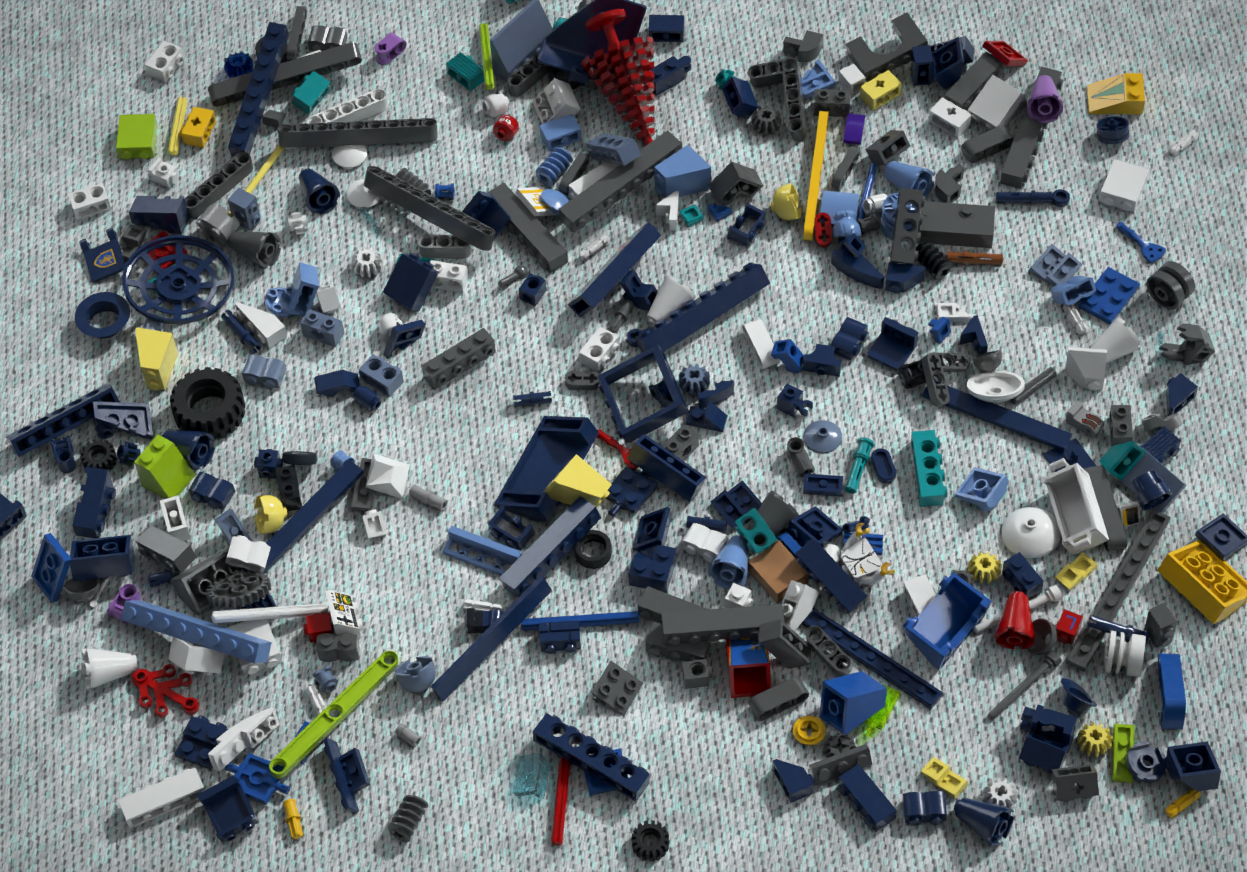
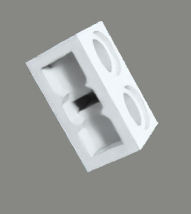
(164, 61)
(89, 201)
(450, 276)
(599, 349)

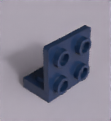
(487, 211)
(10, 515)

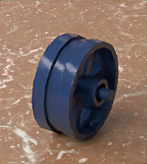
(1112, 130)

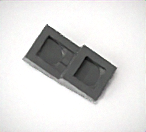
(132, 241)

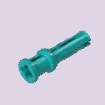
(860, 457)

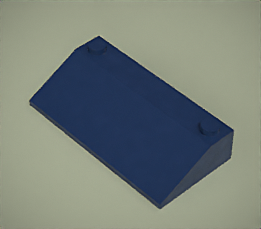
(546, 454)

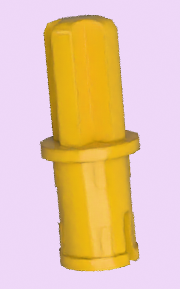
(293, 818)

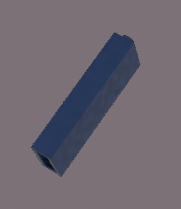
(614, 269)

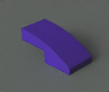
(854, 129)

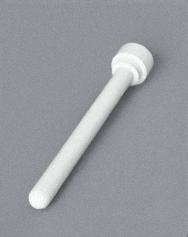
(1052, 594)

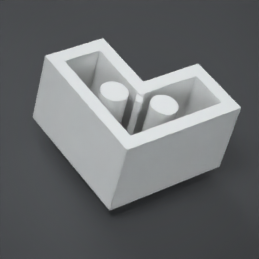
(195, 657)

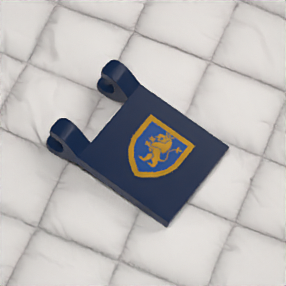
(104, 259)

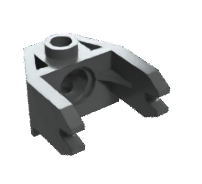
(1195, 348)

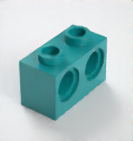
(760, 528)

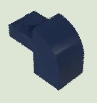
(640, 294)

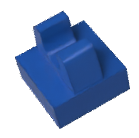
(940, 329)

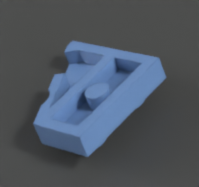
(816, 78)

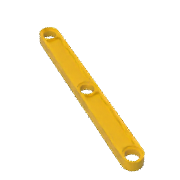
(815, 176)

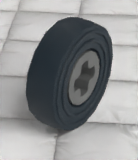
(299, 458)

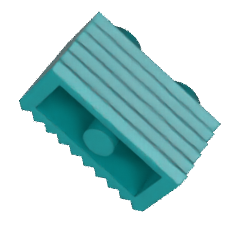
(465, 71)

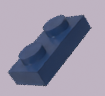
(823, 485)

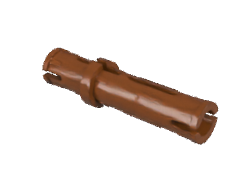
(997, 259)

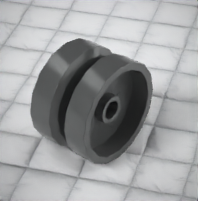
(1170, 285)

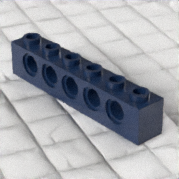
(59, 421)
(595, 766)

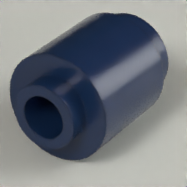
(367, 398)

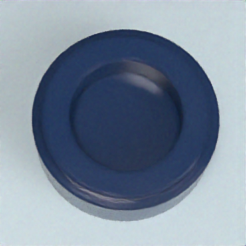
(1060, 198)

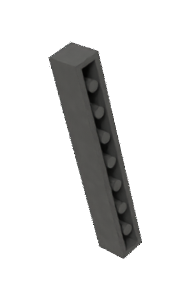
(1026, 142)
(617, 183)

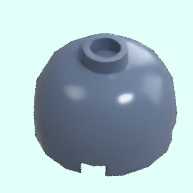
(416, 675)

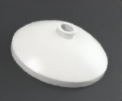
(995, 386)
(1031, 540)

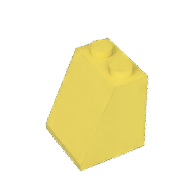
(156, 356)
(578, 480)

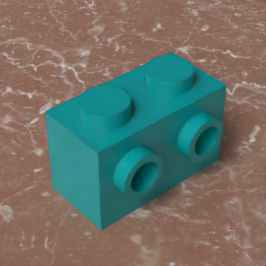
(311, 92)

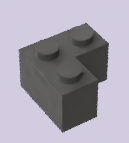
(734, 181)

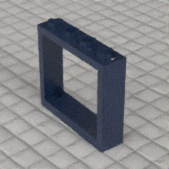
(655, 420)

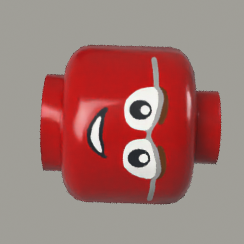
(505, 128)

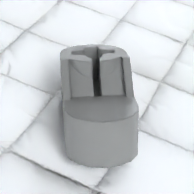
(1155, 420)

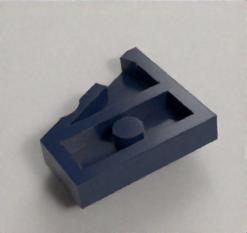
(403, 336)

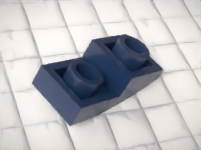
(722, 391)

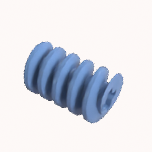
(553, 166)

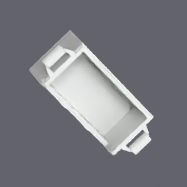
(1075, 507)

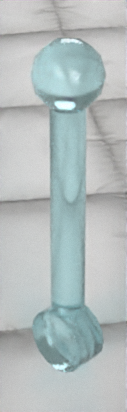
(364, 210)
(1160, 360)

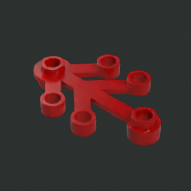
(163, 689)

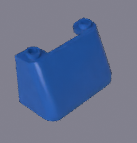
(947, 620)

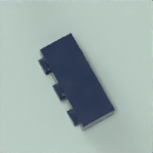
(866, 798)

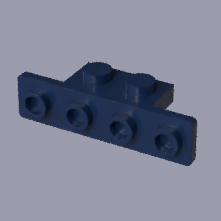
(348, 772)

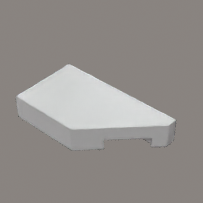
(952, 312)

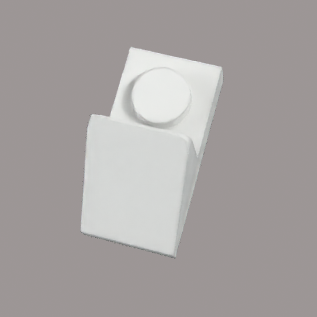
(669, 208)

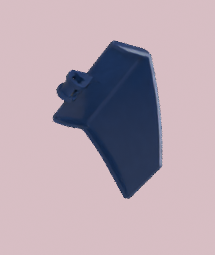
(573, 42)

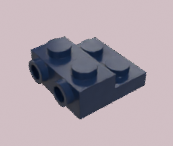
(814, 525)
(199, 740)

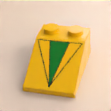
(1117, 95)

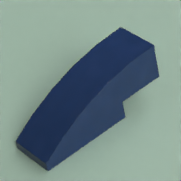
(857, 268)

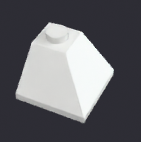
(1086, 367)

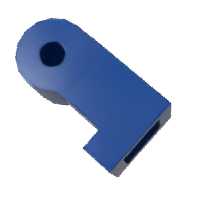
(788, 354)

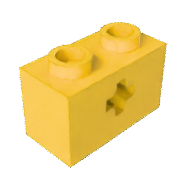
(198, 127)

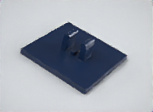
(1073, 454)

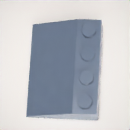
(519, 40)

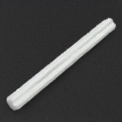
(268, 613)

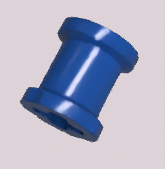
(439, 188)

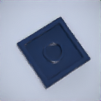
(1222, 537)

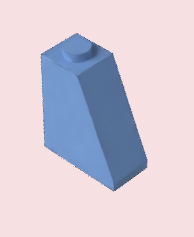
(303, 289)

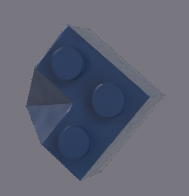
(653, 567)
(1194, 765)

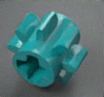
(723, 77)

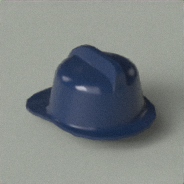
(1076, 698)

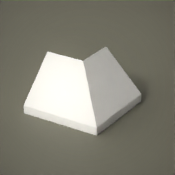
(387, 476)

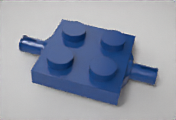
(256, 778)

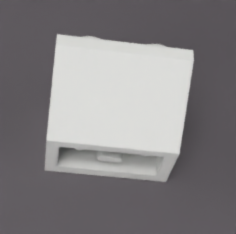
(556, 101)

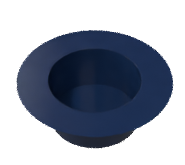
(100, 303)

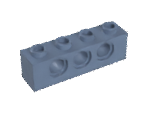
(613, 149)

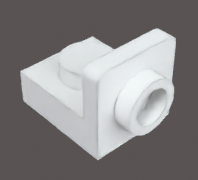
(374, 524)

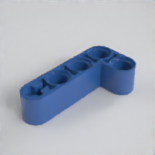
(1172, 691)

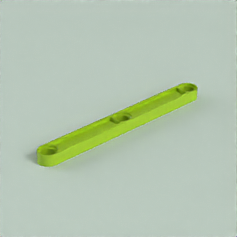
(324, 723)

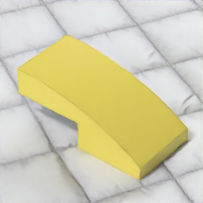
(1077, 571)
(944, 778)

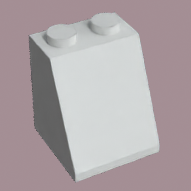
(997, 104)

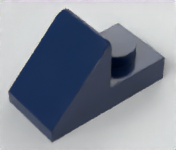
(974, 333)
(709, 418)

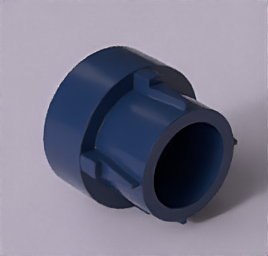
(1150, 490)

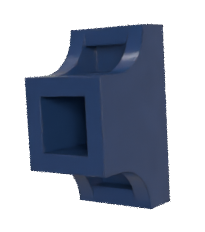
(822, 361)

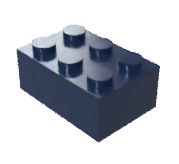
(102, 557)

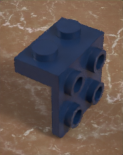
(893, 344)

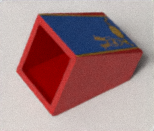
(747, 667)

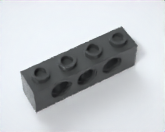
(907, 197)

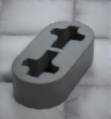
(582, 380)

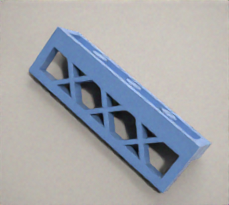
(482, 546)

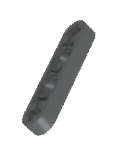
(296, 33)

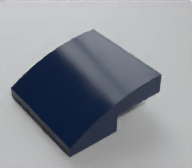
(736, 503)

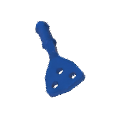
(1145, 247)

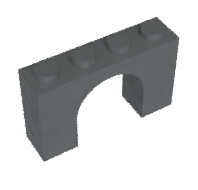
(873, 64)

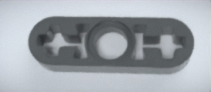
(845, 168)
(574, 172)

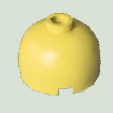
(786, 203)
(269, 514)

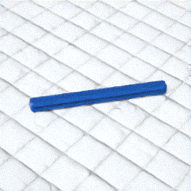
(585, 620)

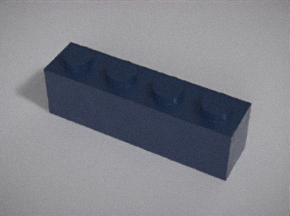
(666, 467)
(831, 575)

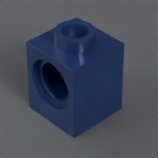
(531, 295)

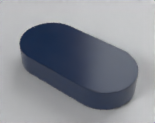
(883, 465)

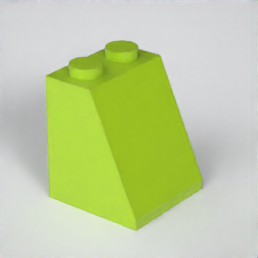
(163, 468)

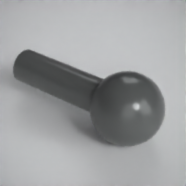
(520, 272)

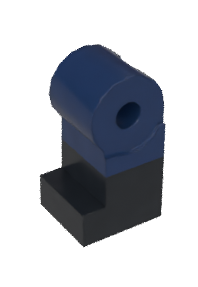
(481, 620)

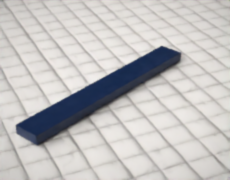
(1006, 419)
(311, 512)
(491, 638)
(875, 660)

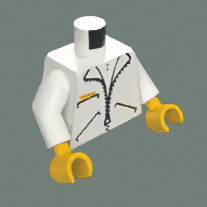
(861, 561)

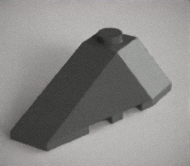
(194, 582)

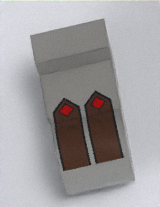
(1084, 420)

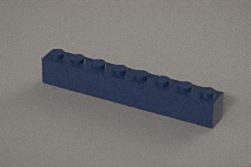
(258, 89)
(704, 309)

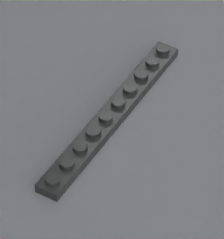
(1119, 588)

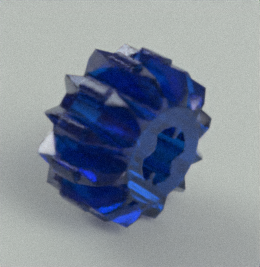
(238, 64)

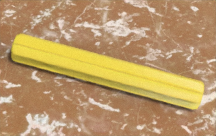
(177, 126)

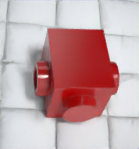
(317, 625)

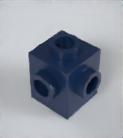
(267, 462)

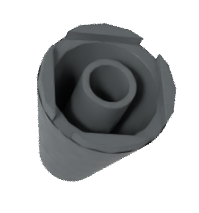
(257, 247)
(775, 514)

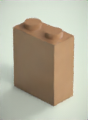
(775, 570)

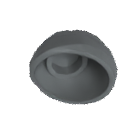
(988, 361)

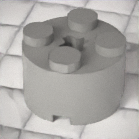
(217, 224)

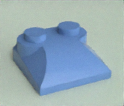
(983, 488)

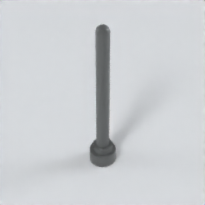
(1050, 660)

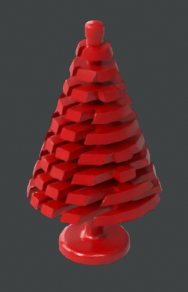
(628, 70)

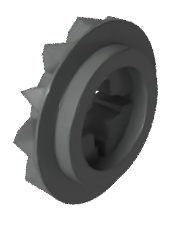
(832, 742)

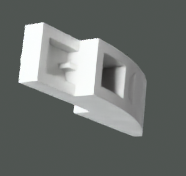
(242, 735)

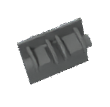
(616, 688)

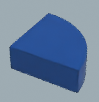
(719, 212)

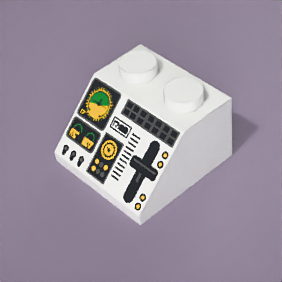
(344, 613)

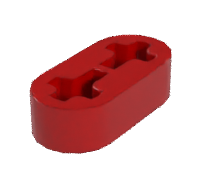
(827, 230)

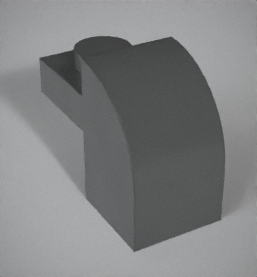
(805, 49)
(947, 185)

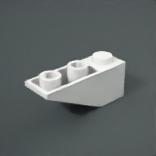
(263, 324)
(798, 603)

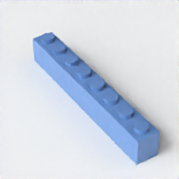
(196, 631)

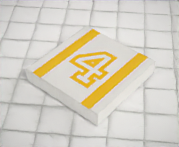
(530, 199)

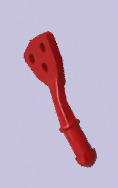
(623, 451)

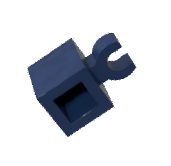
(791, 400)

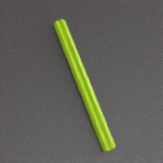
(486, 56)

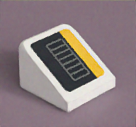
(1129, 514)

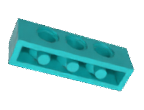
(928, 494)

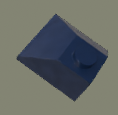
(948, 63)

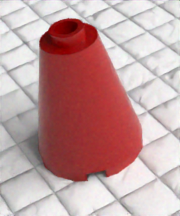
(1015, 624)

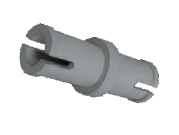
(428, 497)

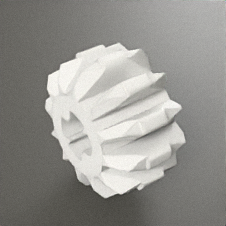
(366, 262)
(992, 792)

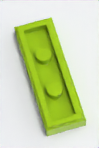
(1122, 742)

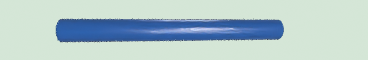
(867, 190)

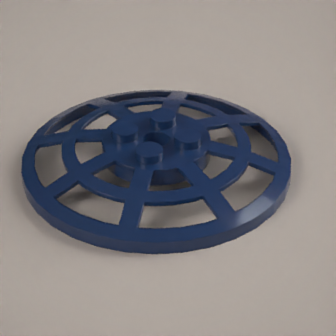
(178, 274)

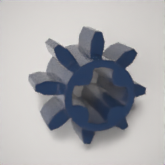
(128, 453)

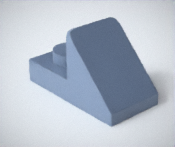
(230, 526)

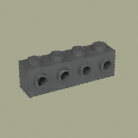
(458, 358)

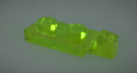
(881, 718)

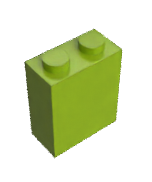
(137, 136)

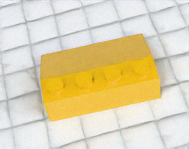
(1205, 580)

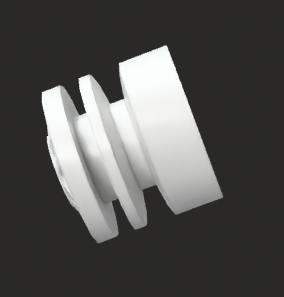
(1124, 653)

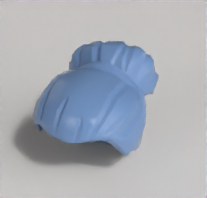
(846, 224)

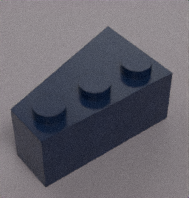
(160, 214)
(94, 504)

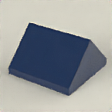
(653, 529)

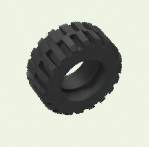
(202, 385)

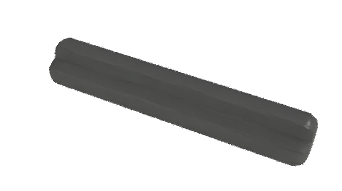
(1035, 384)

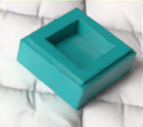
(691, 215)

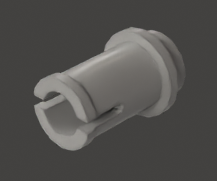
(408, 735)

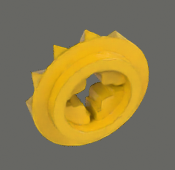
(817, 727)

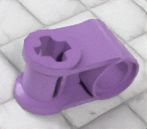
(389, 48)
(117, 605)

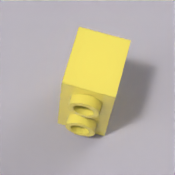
(880, 90)

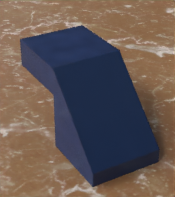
(853, 244)
(332, 382)

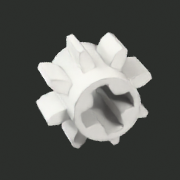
(298, 223)

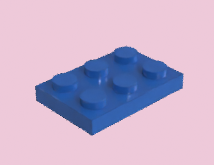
(1111, 296)
(51, 567)

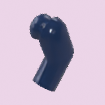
(850, 527)

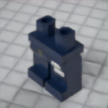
(1049, 724)

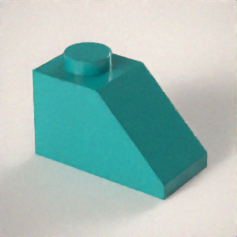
(1122, 458)

